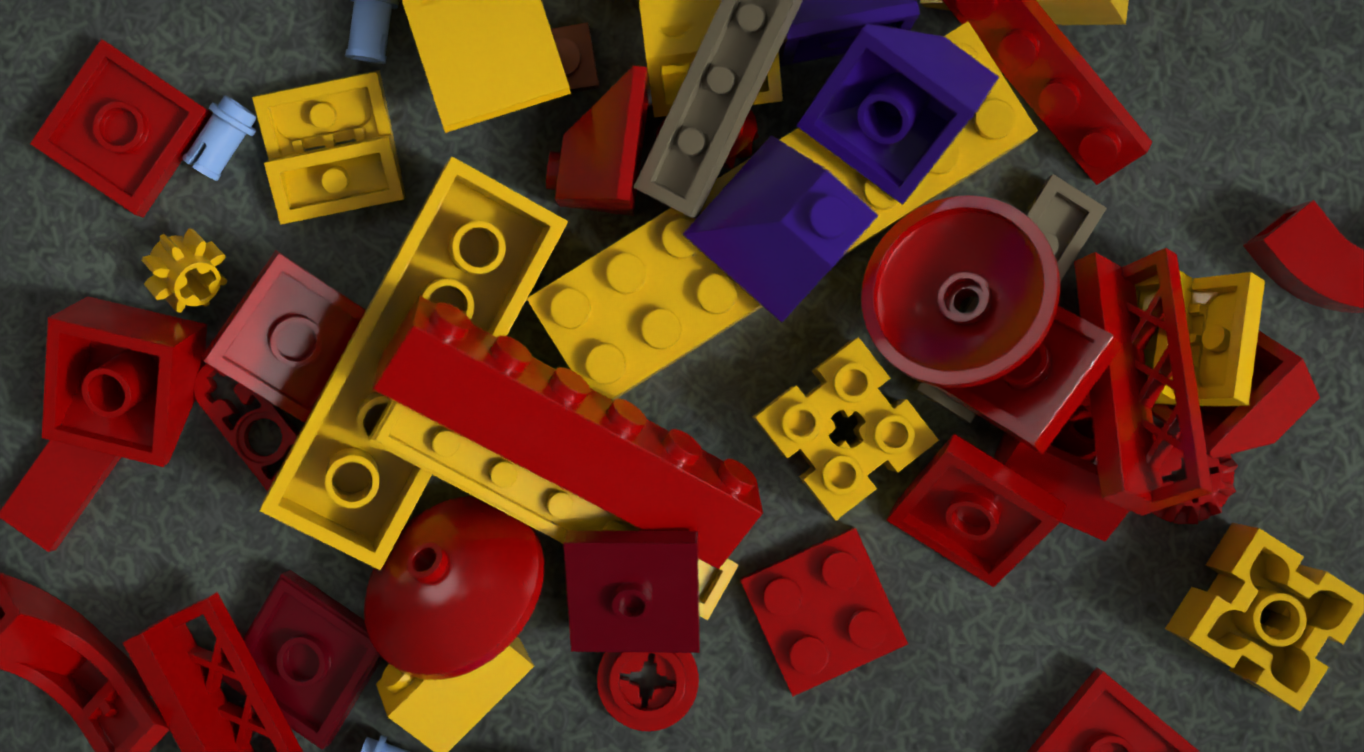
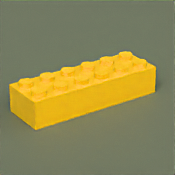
(467, 249)

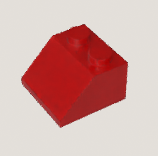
(120, 379)
(1069, 473)

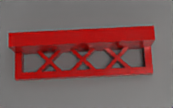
(1124, 397)
(189, 677)

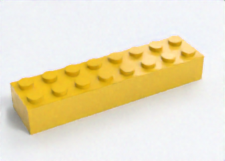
(663, 298)

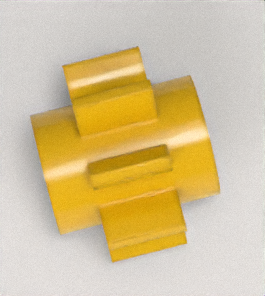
(184, 270)

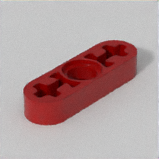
(237, 436)

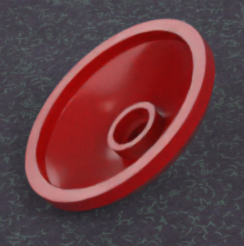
(937, 261)
(454, 589)

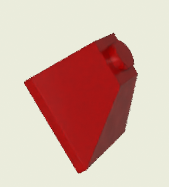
(604, 150)
(1278, 398)

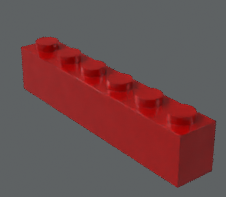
(566, 430)

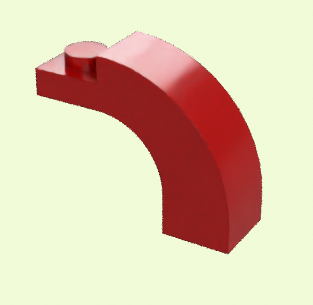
(1311, 259)
(77, 668)

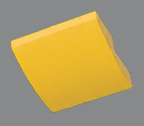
(333, 176)
(1222, 330)

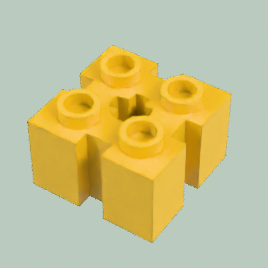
(883, 434)
(1303, 608)

